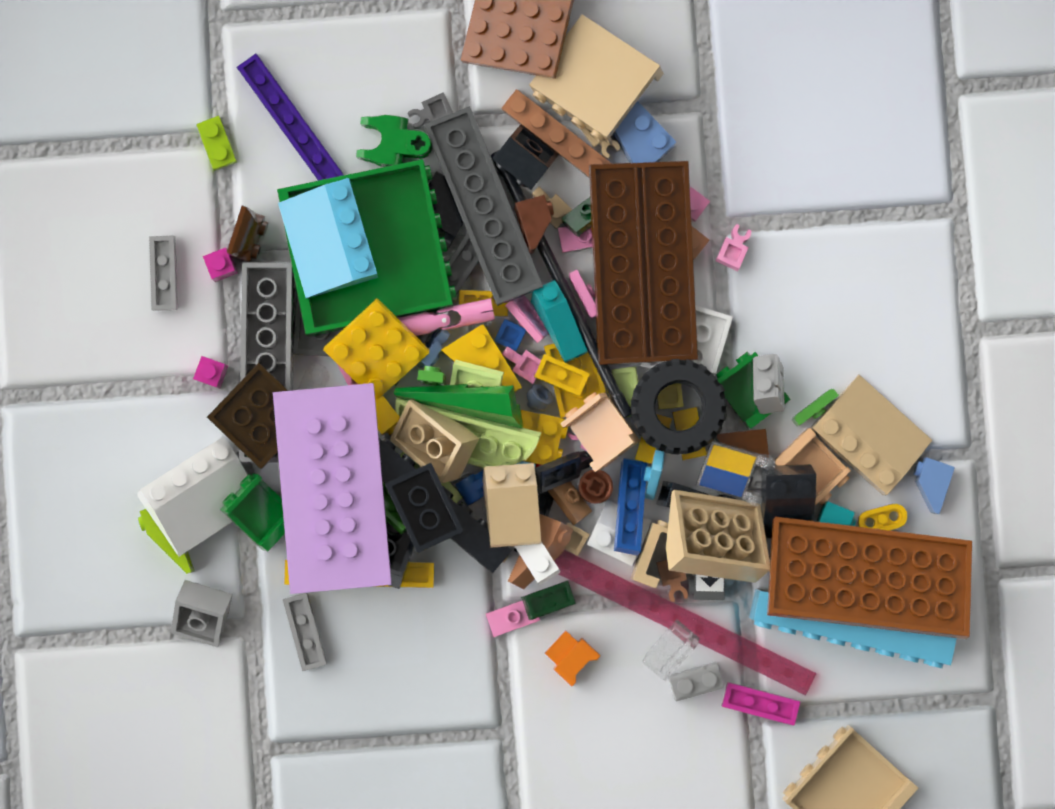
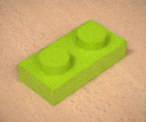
(216, 143)

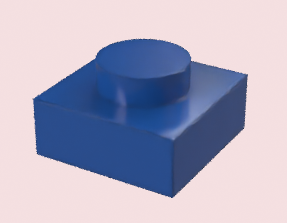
(510, 335)

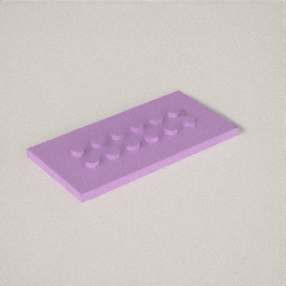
(332, 488)

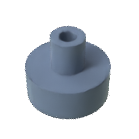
(538, 397)

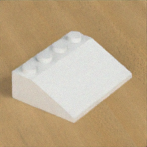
(190, 496)

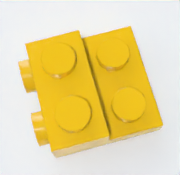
(551, 432)

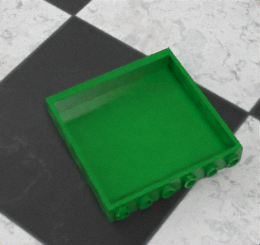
(403, 244)

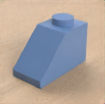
(933, 482)

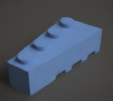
(643, 137)

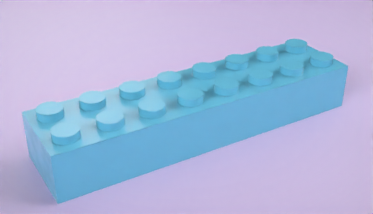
(911, 646)

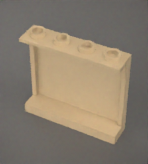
(596, 79)
(849, 777)

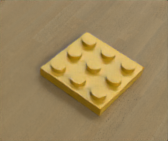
(376, 348)

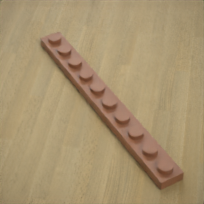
(567, 143)

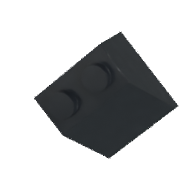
(525, 157)

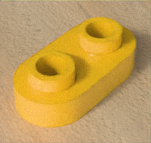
(881, 517)

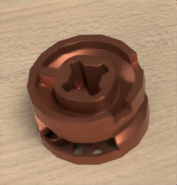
(595, 486)

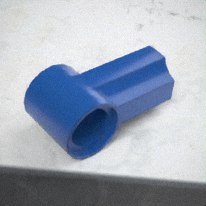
(471, 488)

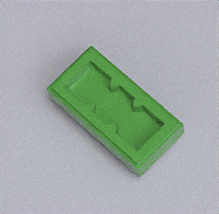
(816, 408)

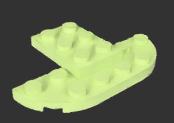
(497, 442)

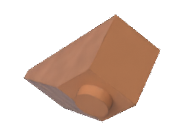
(554, 537)

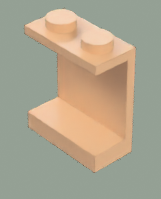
(601, 430)

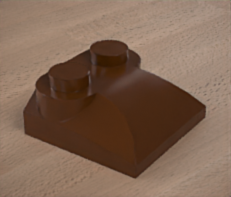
(246, 235)

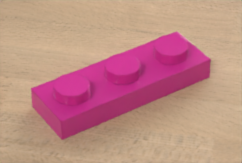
(760, 703)

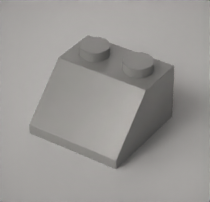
(200, 613)

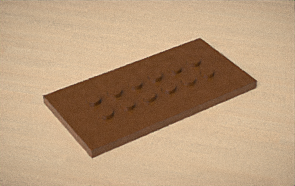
(643, 262)

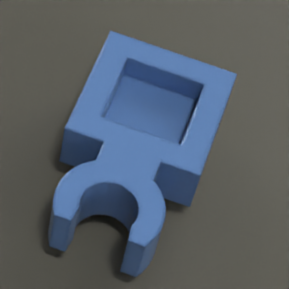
(434, 346)

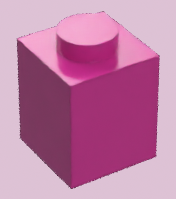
(220, 265)
(210, 372)

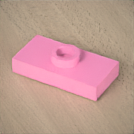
(570, 242)
(584, 293)
(527, 317)
(508, 618)

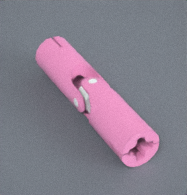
(470, 314)

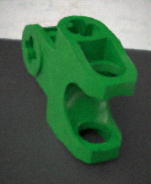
(395, 142)

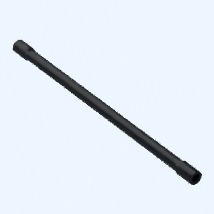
(556, 274)

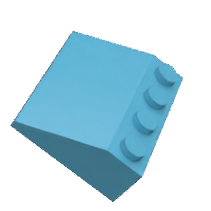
(327, 238)

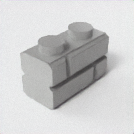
(768, 383)
(696, 681)

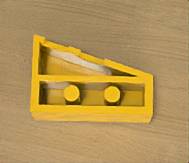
(480, 349)

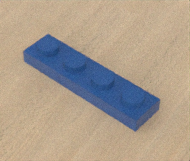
(630, 507)

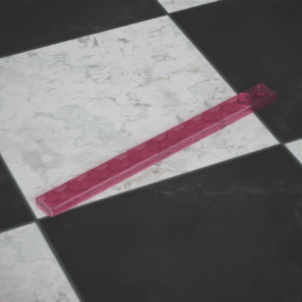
(666, 613)

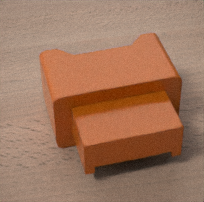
(570, 656)

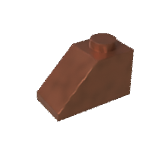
(533, 218)

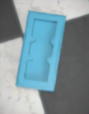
(653, 474)

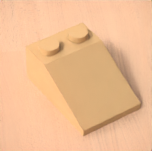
(434, 439)
(512, 505)

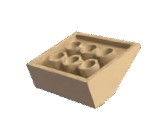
(871, 435)
(716, 537)

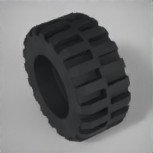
(711, 396)

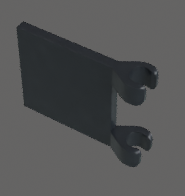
(446, 207)

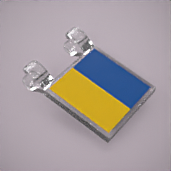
(730, 470)

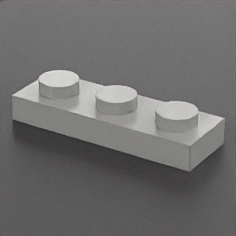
(163, 273)
(304, 631)

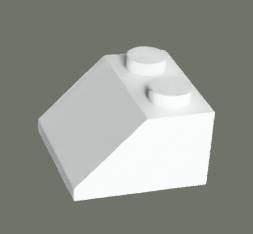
(603, 533)

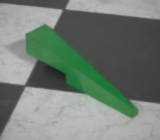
(487, 403)

